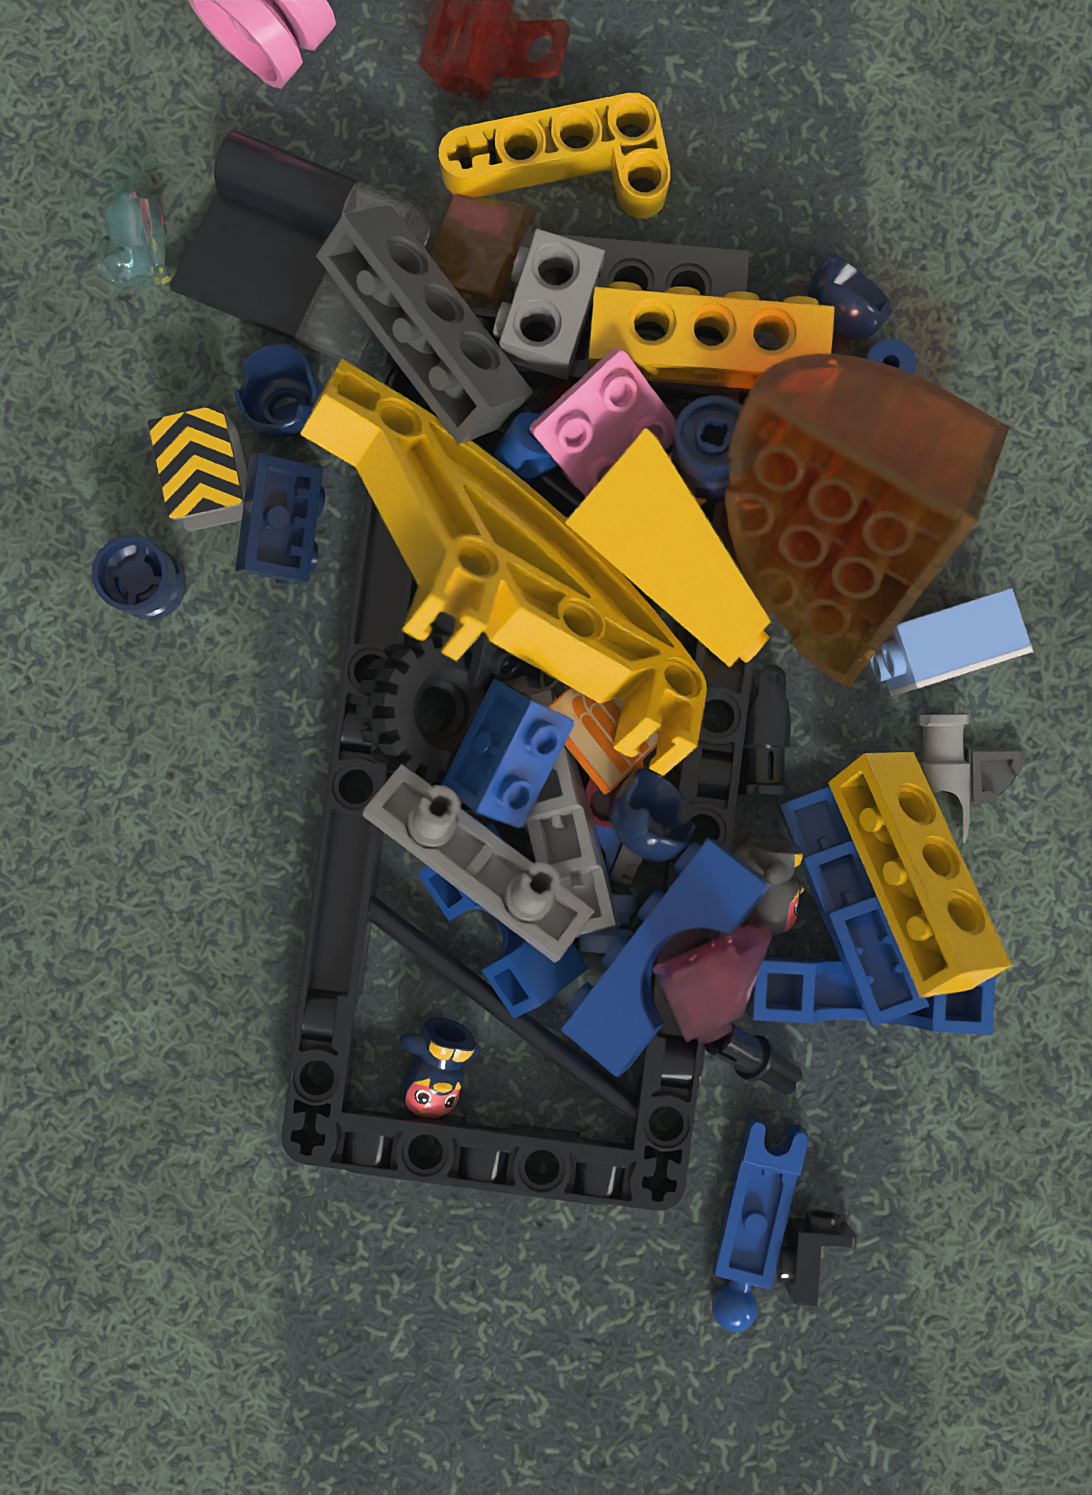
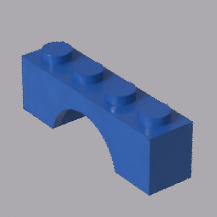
(819, 990)
(619, 1012)

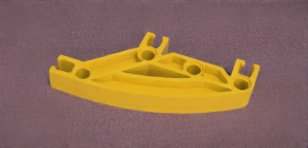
(510, 565)

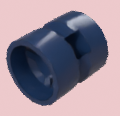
(703, 445)
(138, 577)

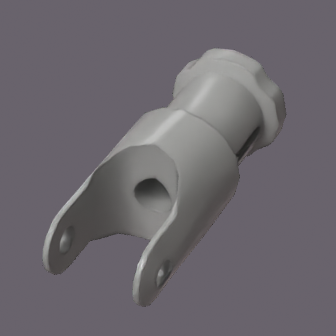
(944, 759)

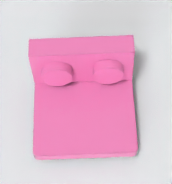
(601, 420)

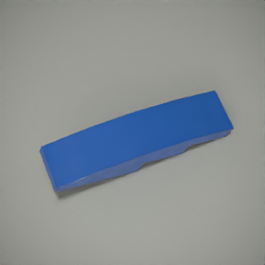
(850, 908)

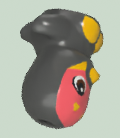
(776, 862)

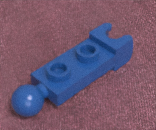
(755, 1220)

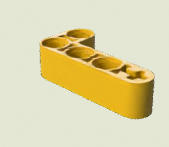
(554, 160)

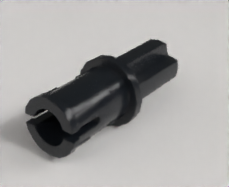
(755, 1059)

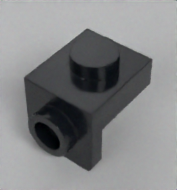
(801, 1258)

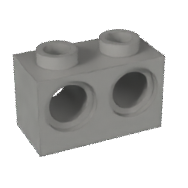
(560, 306)

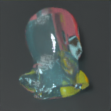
(139, 242)

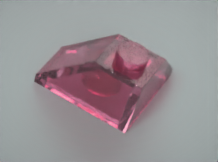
(714, 981)

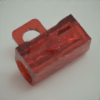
(483, 40)

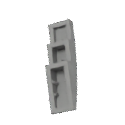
(567, 838)

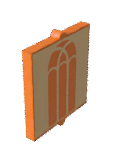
(594, 737)

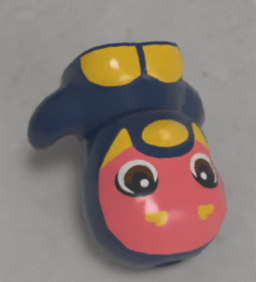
(437, 1073)

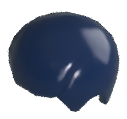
(857, 301)
(273, 367)
(648, 817)

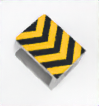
(200, 466)

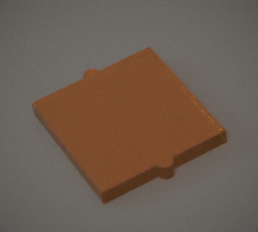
(479, 243)

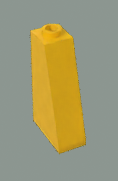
(665, 545)

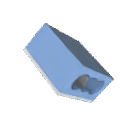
(951, 643)

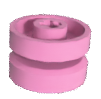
(267, 32)

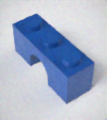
(521, 972)

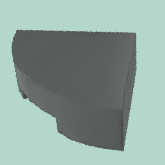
(992, 771)

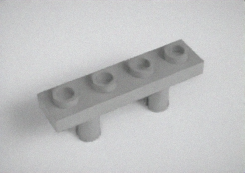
(478, 862)

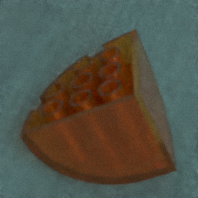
(852, 497)

